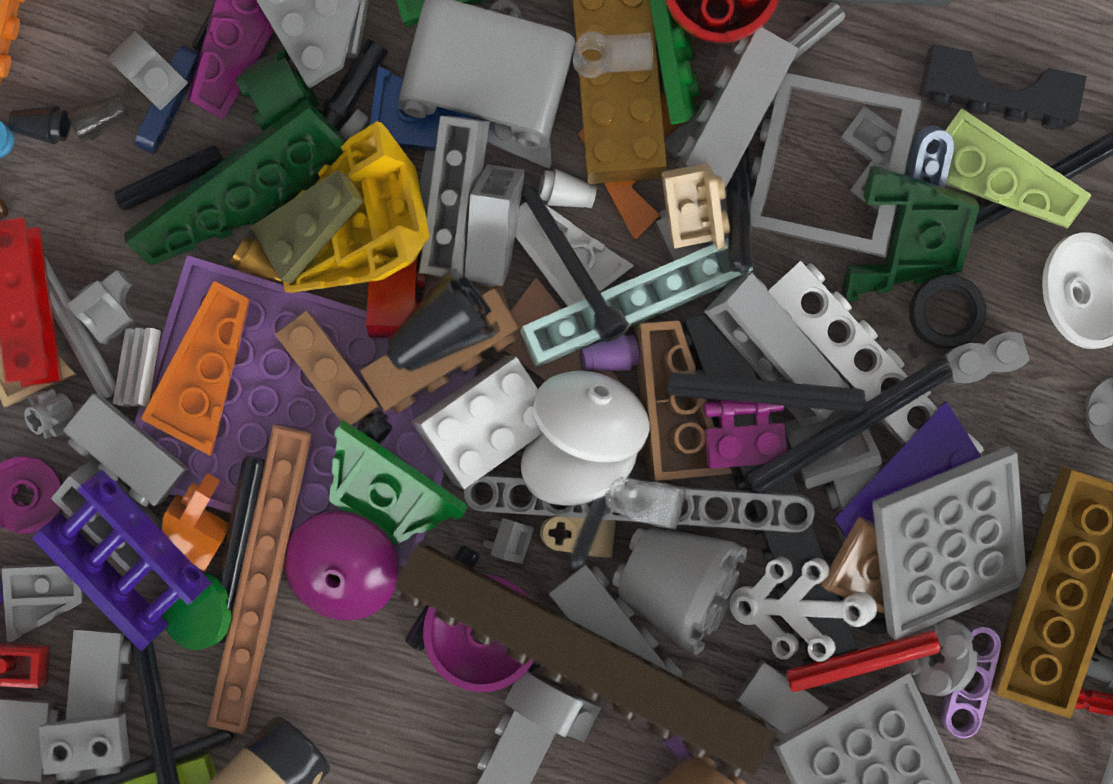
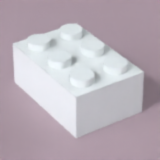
(481, 422)

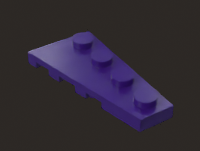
(930, 451)

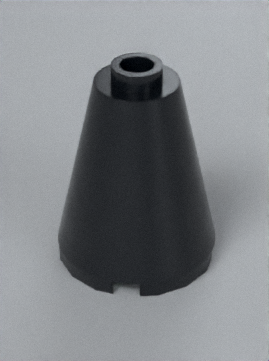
(441, 324)

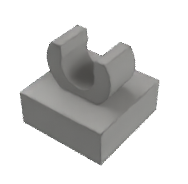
(510, 541)

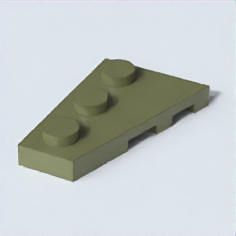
(306, 224)

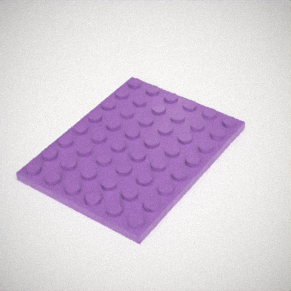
(273, 390)

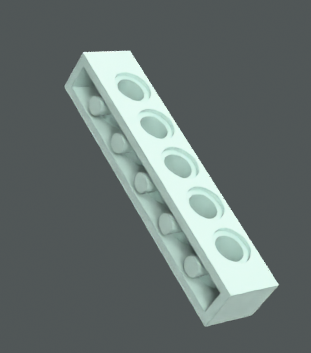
(637, 299)

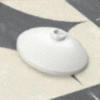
(1080, 289)
(591, 416)
(567, 478)

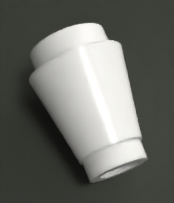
(565, 190)

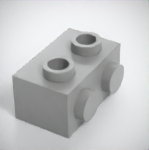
(84, 745)

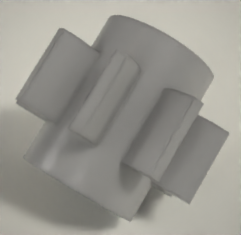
(48, 413)

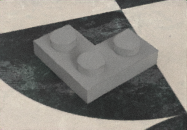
(872, 139)

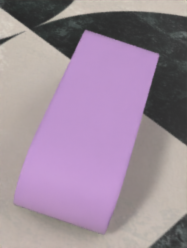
(976, 699)

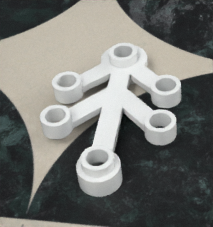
(795, 610)

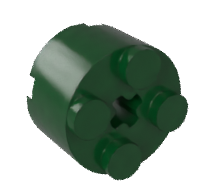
(274, 87)

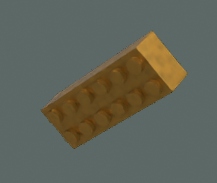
(620, 108)
(1060, 598)

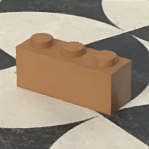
(327, 369)

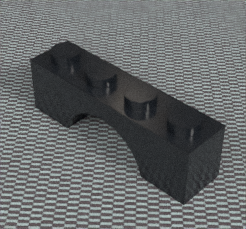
(953, 77)

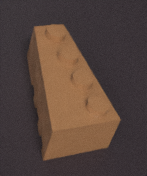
(677, 423)

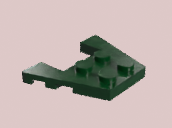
(928, 236)

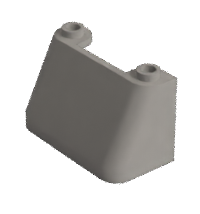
(487, 69)

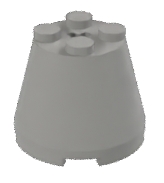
(680, 582)

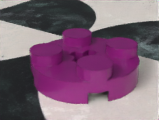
(34, 474)

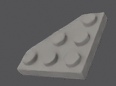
(313, 33)

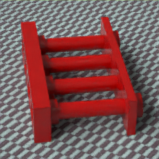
(26, 308)

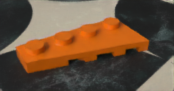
(199, 375)

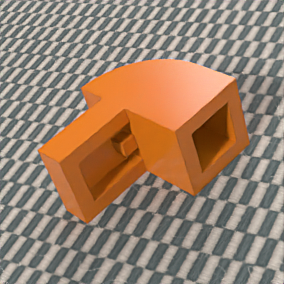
(192, 527)

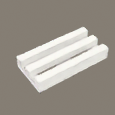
(137, 367)

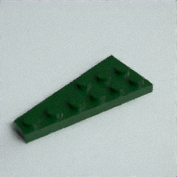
(242, 187)

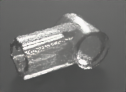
(618, 53)

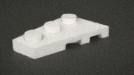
(598, 260)

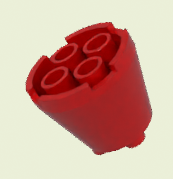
(721, 18)

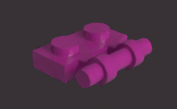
(744, 444)

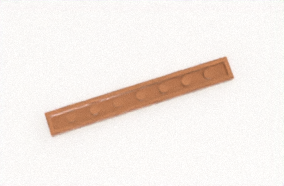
(260, 578)

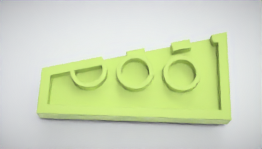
(1008, 175)

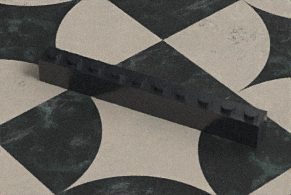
(720, 358)

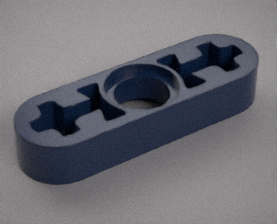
(159, 121)

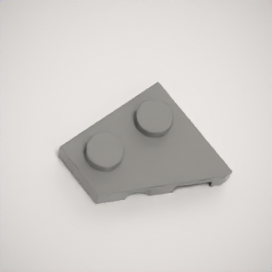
(36, 596)

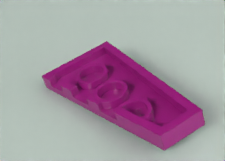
(231, 43)

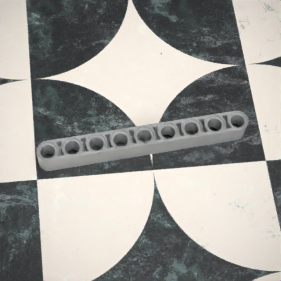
(697, 498)

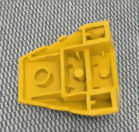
(384, 229)

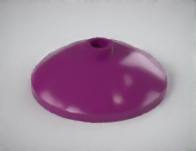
(354, 552)
(467, 660)

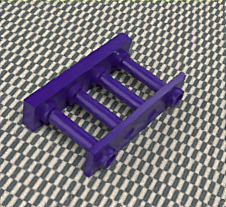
(100, 580)

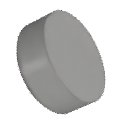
(354, 124)

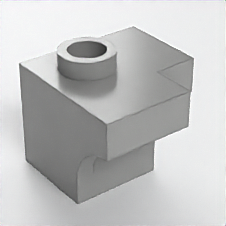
(104, 307)

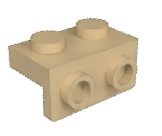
(694, 206)

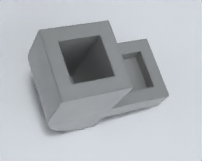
(147, 70)
(552, 706)

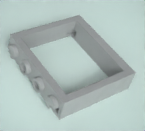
(771, 135)

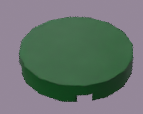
(202, 621)

